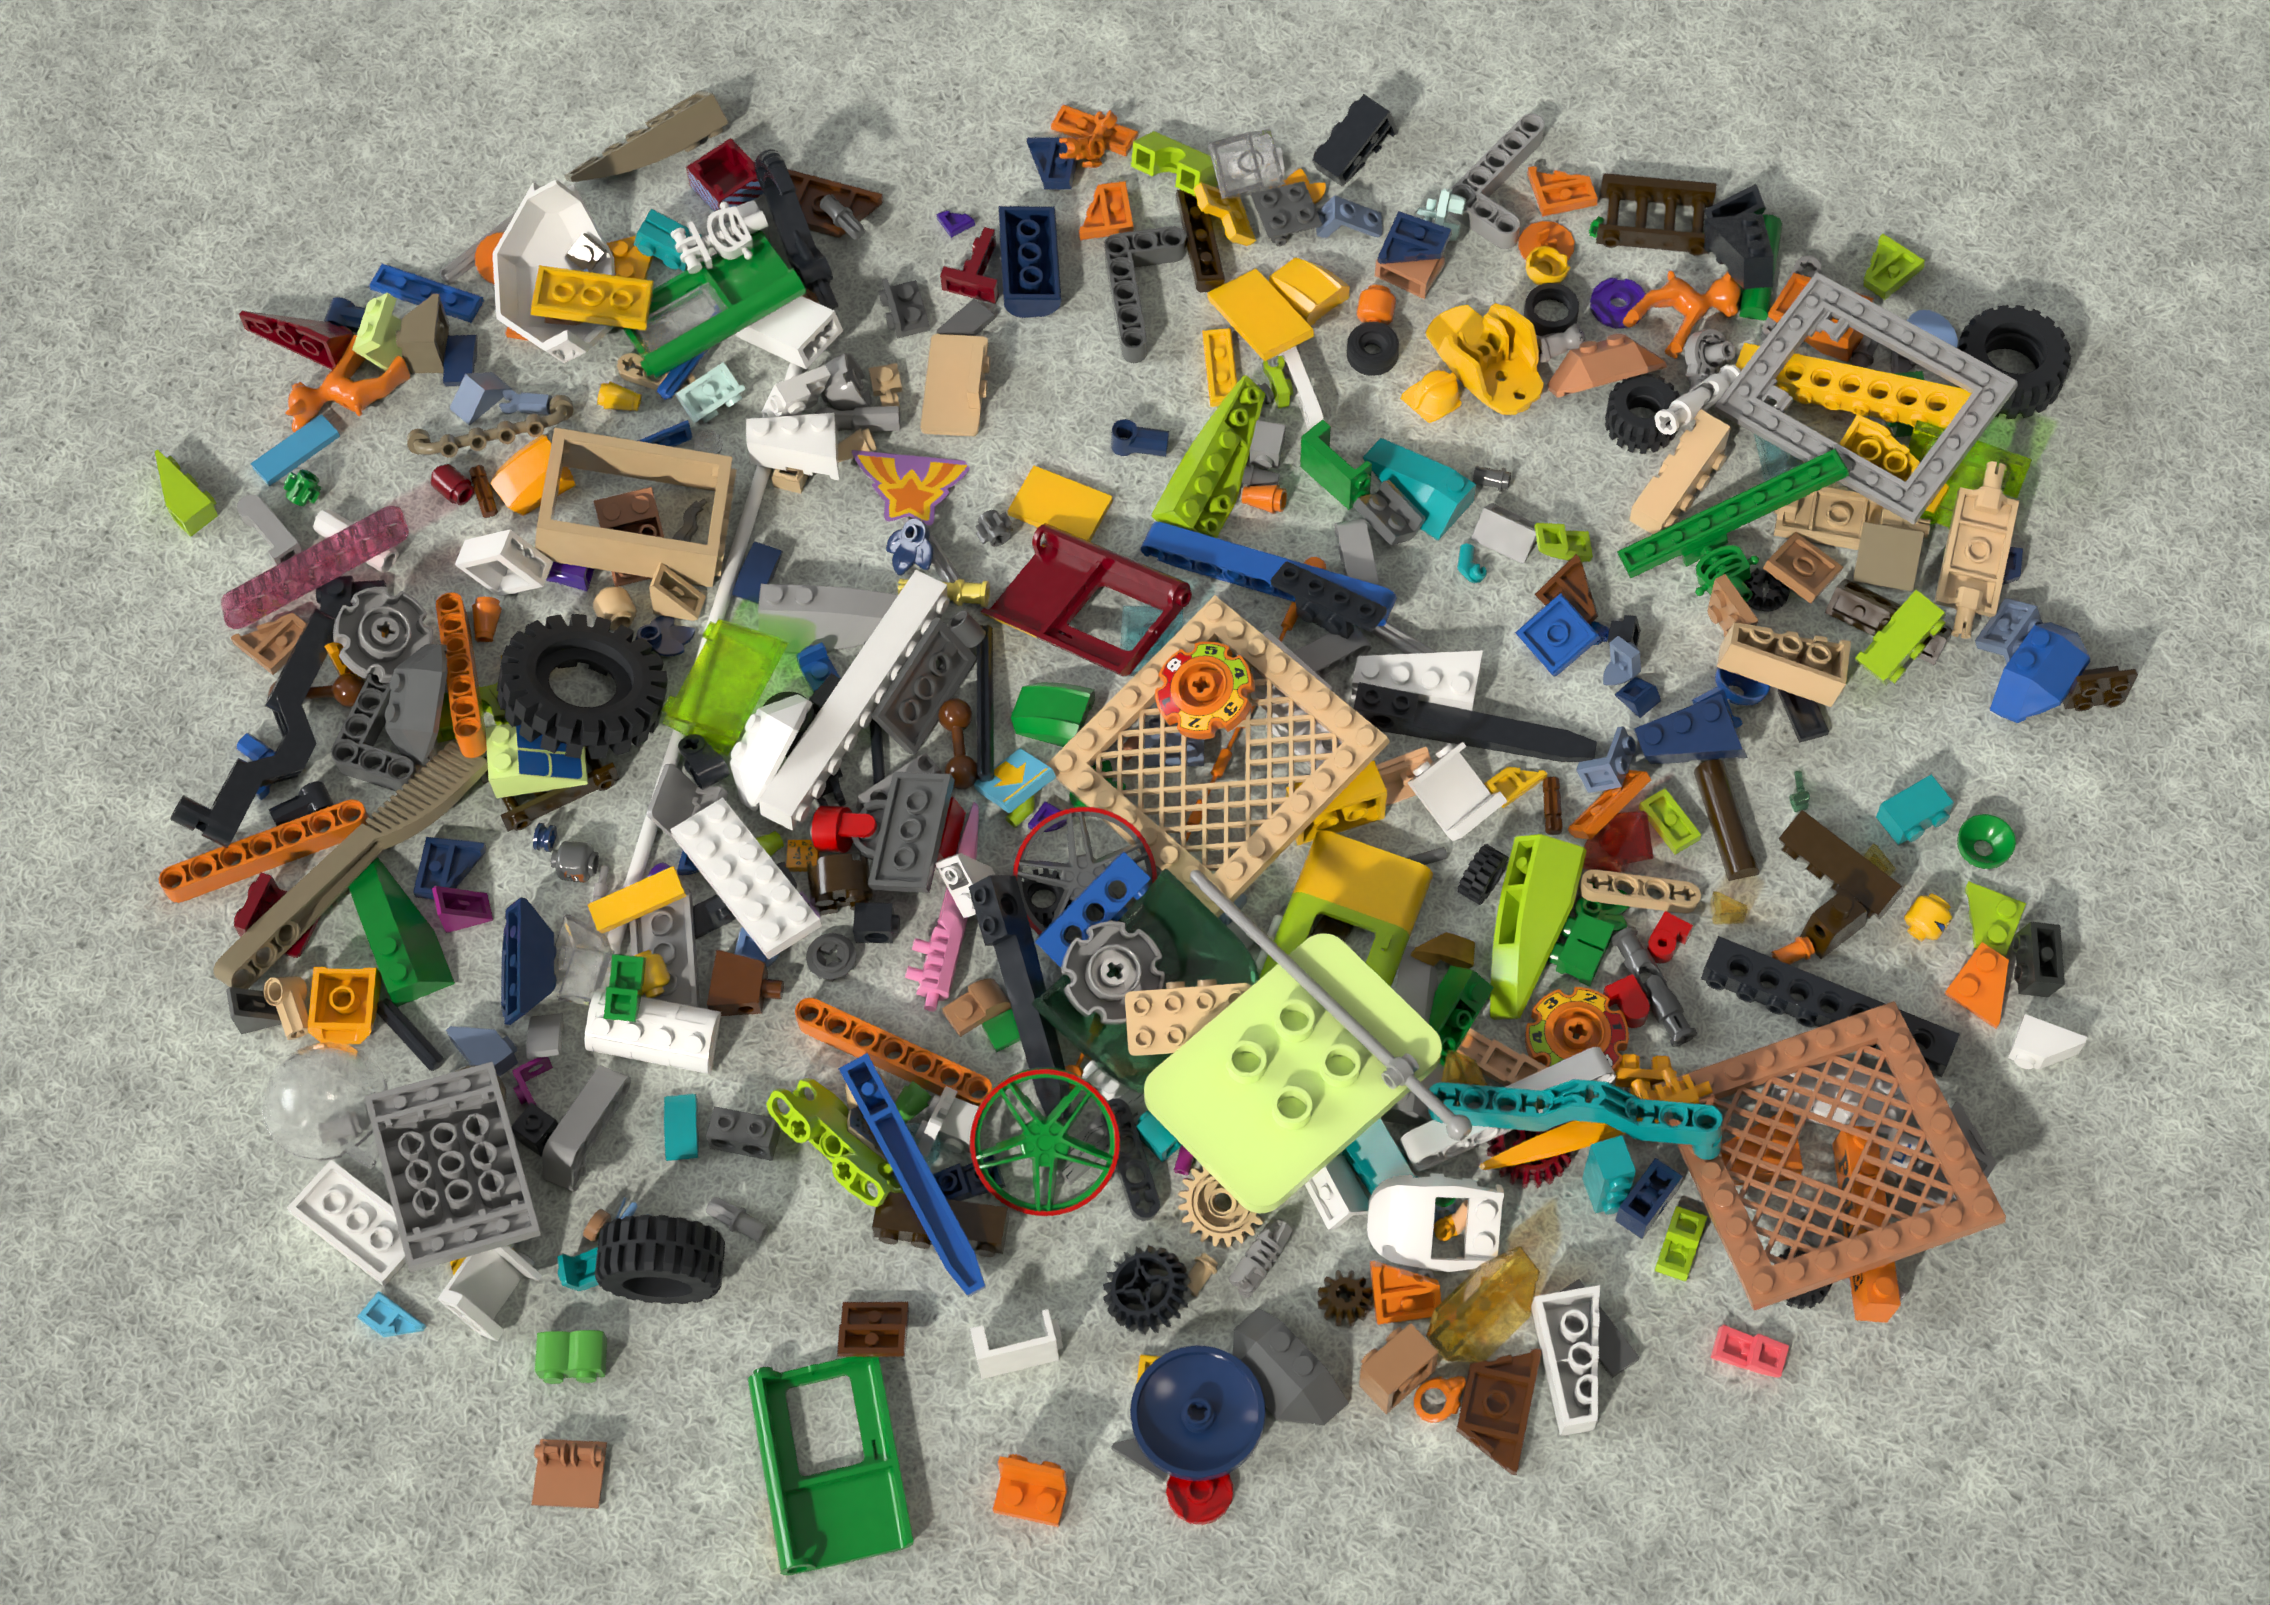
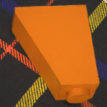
(1771, 1156)

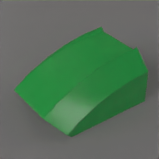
(1052, 711)

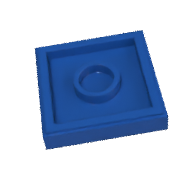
(1557, 635)

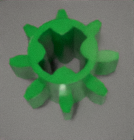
(302, 487)

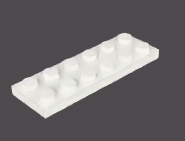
(746, 878)

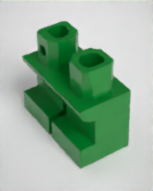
(1584, 947)

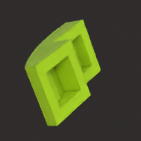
(1562, 543)
(1680, 1243)

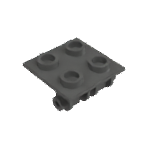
(1286, 211)

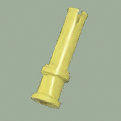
(963, 592)

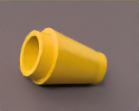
(618, 397)

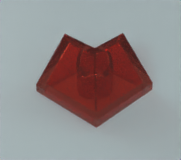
(1619, 843)

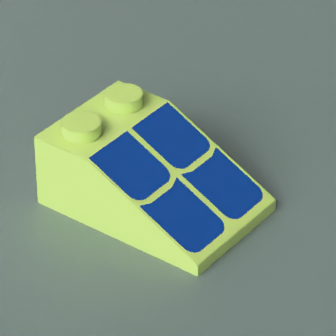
(525, 768)

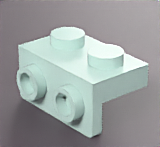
(709, 392)

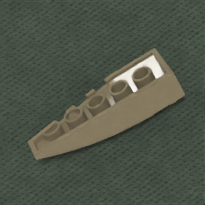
(667, 134)

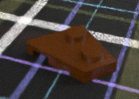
(1574, 586)

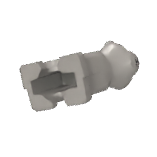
(1559, 343)

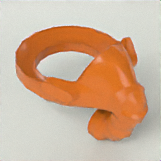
(1452, 1390)

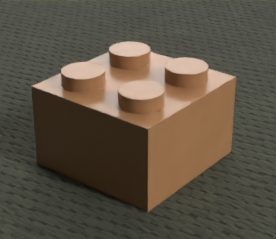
(1397, 1367)

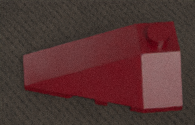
(309, 338)

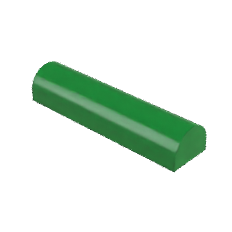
(1756, 301)

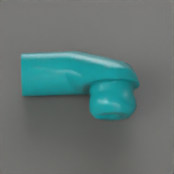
(1467, 567)

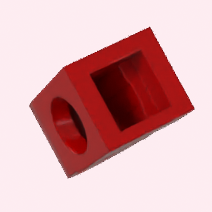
(1665, 935)
(1629, 999)

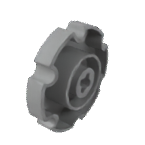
(361, 629)
(1107, 949)

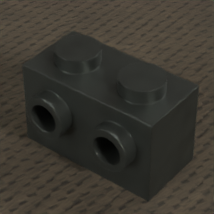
(2038, 959)

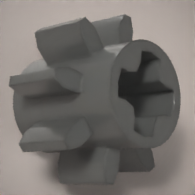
(994, 528)

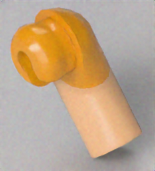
(1451, 1224)

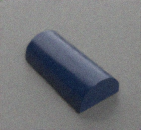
(1029, 260)

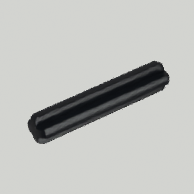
(409, 1034)

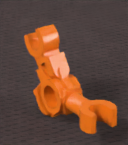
(1092, 146)

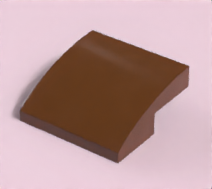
(873, 1329)

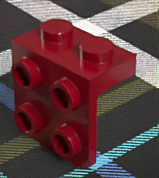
(260, 899)

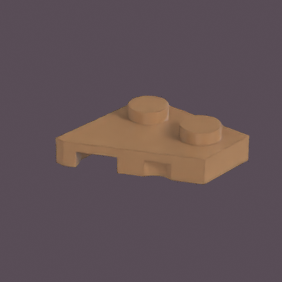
(271, 642)

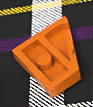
(1561, 191)
(1108, 212)
(1981, 984)
(1402, 1294)

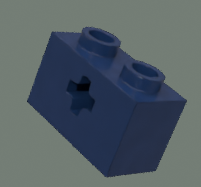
(1648, 1198)

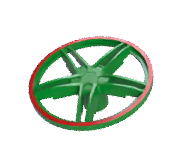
(1044, 1141)

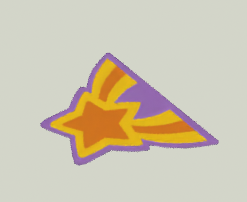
(910, 483)

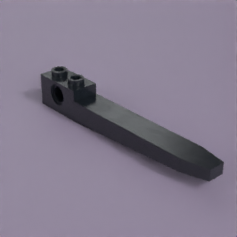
(1406, 715)
(1007, 928)

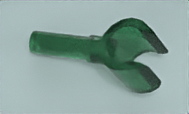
(1799, 800)

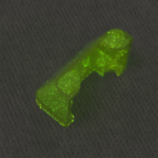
(724, 684)

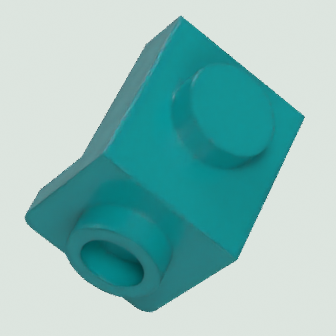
(578, 1271)

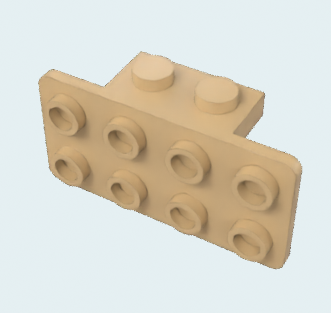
(955, 385)
(1169, 1017)

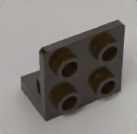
(2100, 687)

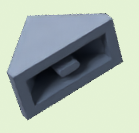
(477, 395)

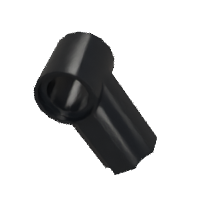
(310, 799)

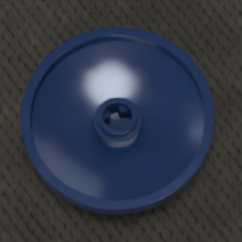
(1197, 1413)

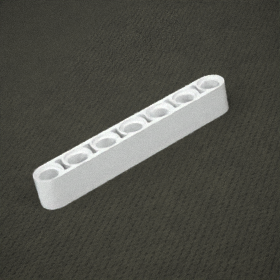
(1432, 1145)

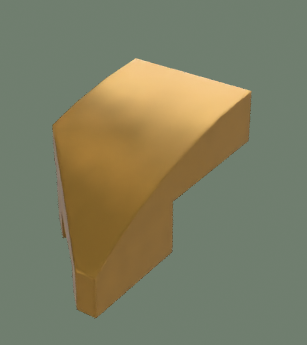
(1448, 948)

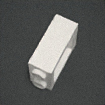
(505, 546)

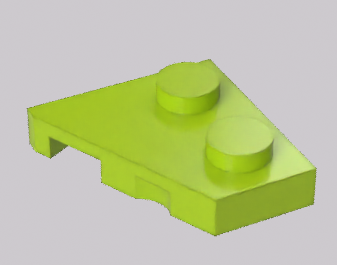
(1993, 917)

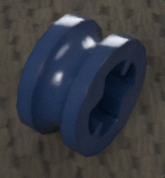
(544, 837)

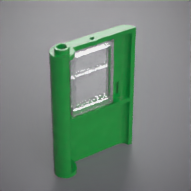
(712, 305)

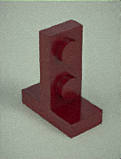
(971, 280)

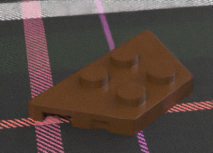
(813, 189)
(1499, 1405)

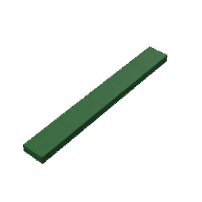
(1733, 513)

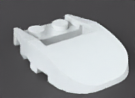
(1403, 1221)

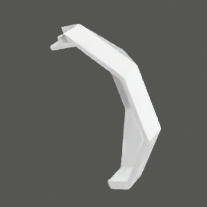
(542, 235)

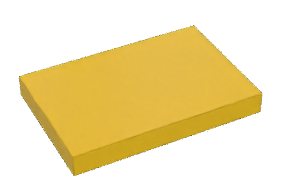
(1060, 503)

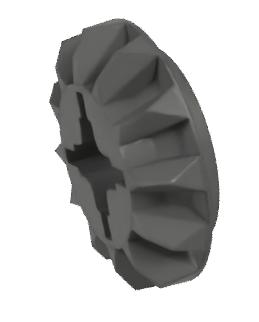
(826, 945)

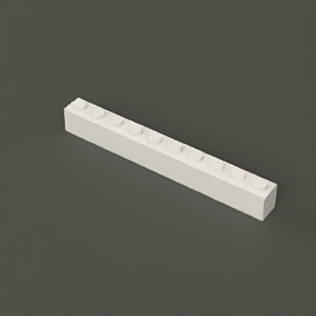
(852, 702)

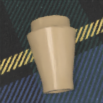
(857, 441)

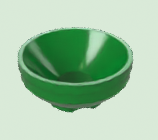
(1988, 829)

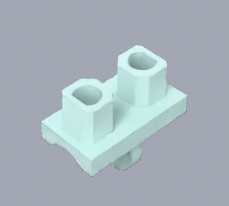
(1447, 203)

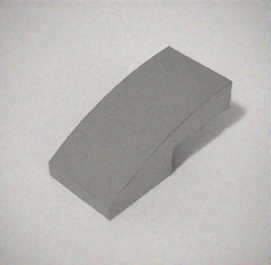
(544, 1035)

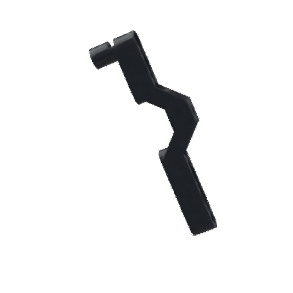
(292, 753)

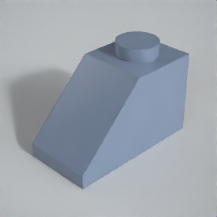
(484, 1046)

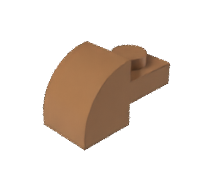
(976, 1006)

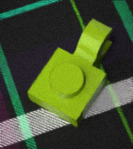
(1280, 386)

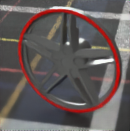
(1080, 869)

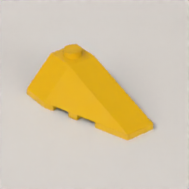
(1880, 448)

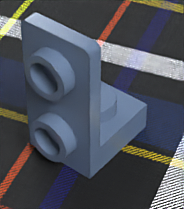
(1349, 214)
(1611, 770)

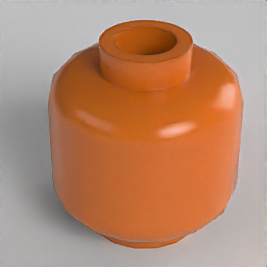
(1376, 305)

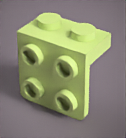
(378, 332)

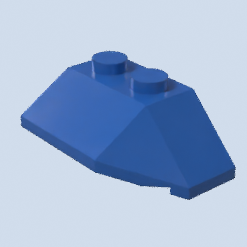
(2040, 672)

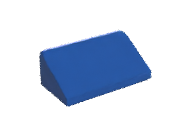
(671, 436)

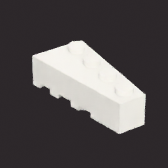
(1436, 677)
(1570, 1352)

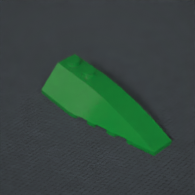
(399, 937)

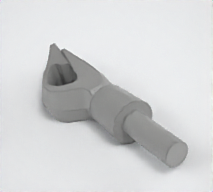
(600, 890)

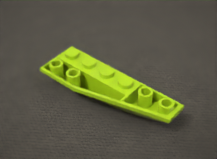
(1214, 465)
(1530, 917)

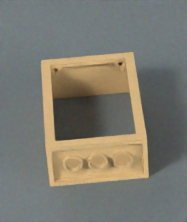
(626, 550)

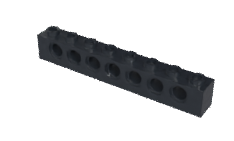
(1816, 991)

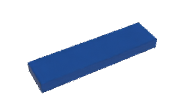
(417, 289)

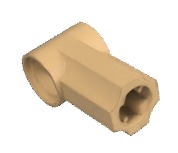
(289, 997)

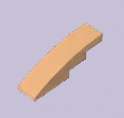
(1497, 1059)

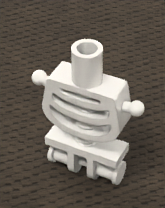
(695, 247)

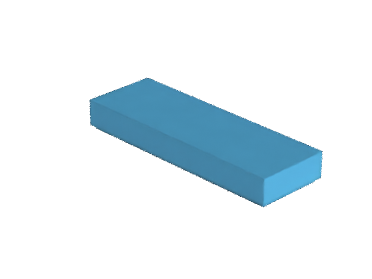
(295, 450)

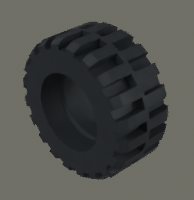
(2033, 337)
(660, 1259)

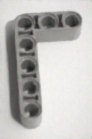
(1489, 174)

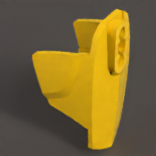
(1489, 349)

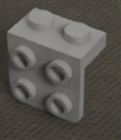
(679, 799)

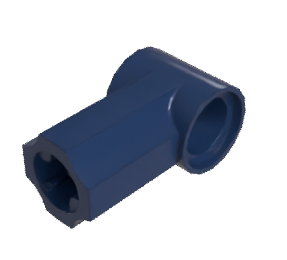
(344, 313)
(1139, 440)

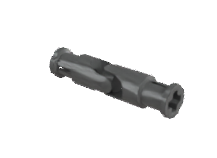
(1662, 1001)

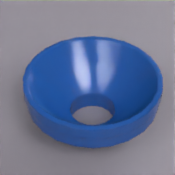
(1753, 690)

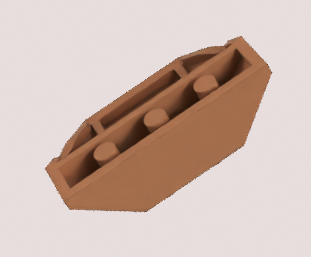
(1602, 364)

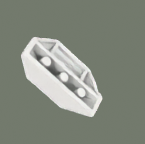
(765, 746)

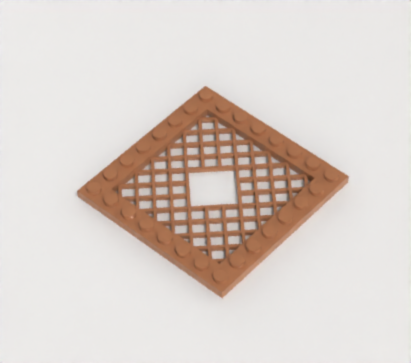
(1884, 1025)

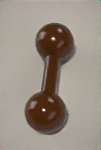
(344, 689)
(955, 717)

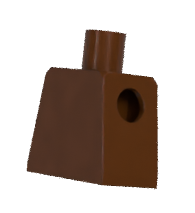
(740, 985)

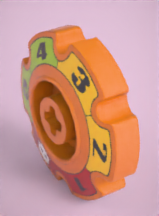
(1220, 678)
(1582, 1012)

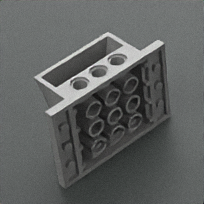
(451, 1167)

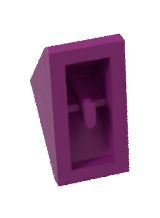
(461, 908)

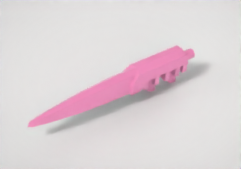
(946, 938)

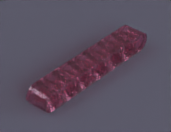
(304, 577)

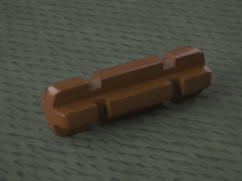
(483, 491)
(1552, 805)

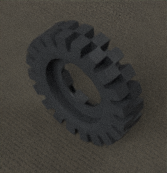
(531, 702)

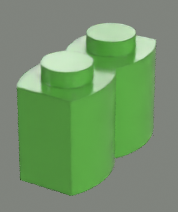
(571, 1356)

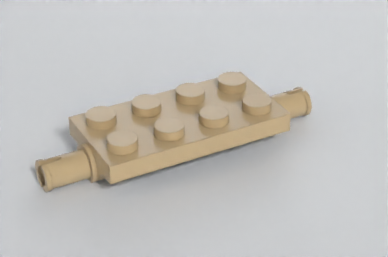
(1837, 518)
(1977, 551)

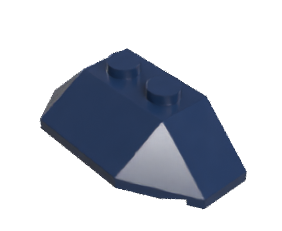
(526, 961)

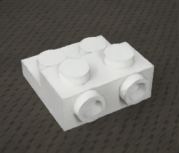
(796, 393)

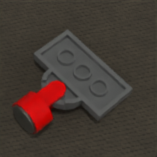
(895, 833)

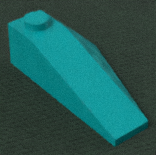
(1429, 485)

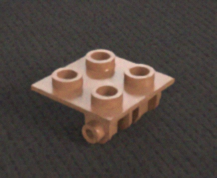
(569, 1473)

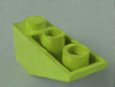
(183, 499)

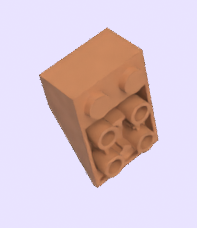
(630, 513)

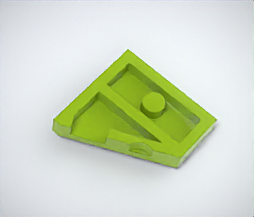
(1891, 267)

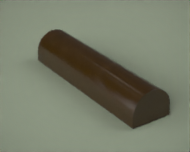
(1200, 243)
(1726, 820)

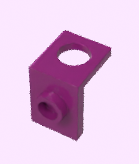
(522, 1075)

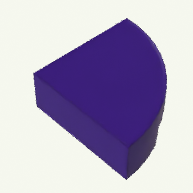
(954, 222)
(1043, 812)

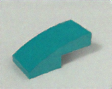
(681, 1127)

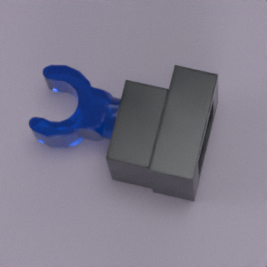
(1627, 629)

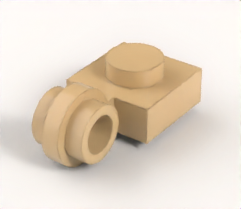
(886, 383)

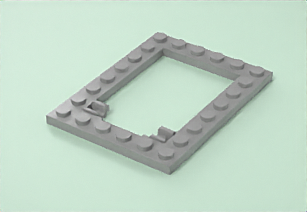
(1811, 312)

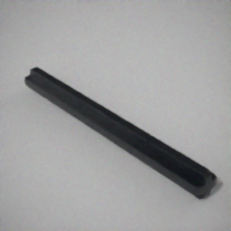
(985, 707)

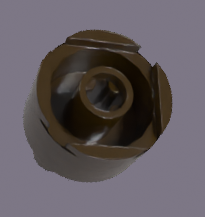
(838, 882)

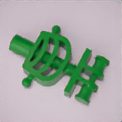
(1720, 560)

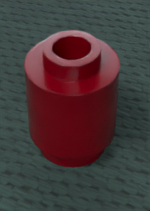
(452, 484)

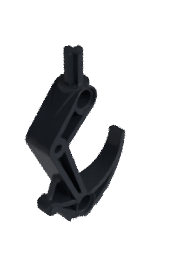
(792, 227)

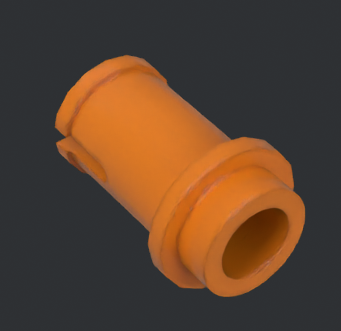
(1795, 951)

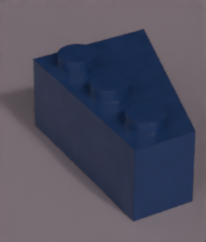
(1692, 734)

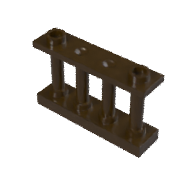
(1655, 190)
(521, 816)

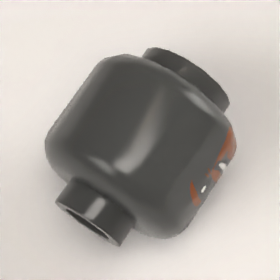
(575, 861)

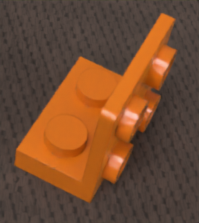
(1031, 1490)

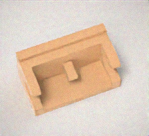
(1399, 771)

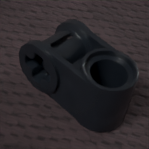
(702, 761)

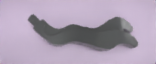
(690, 525)

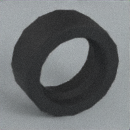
(1556, 292)

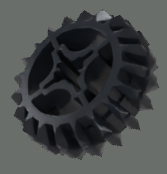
(1131, 1282)

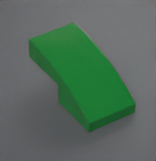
(625, 987)

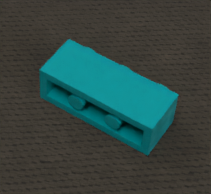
(1608, 1174)

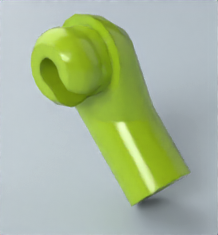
(1019, 814)

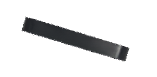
(1135, 1158)

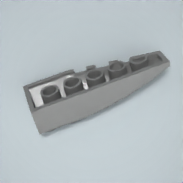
(821, 614)
(1417, 988)

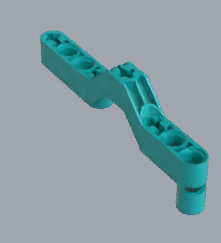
(1568, 1101)

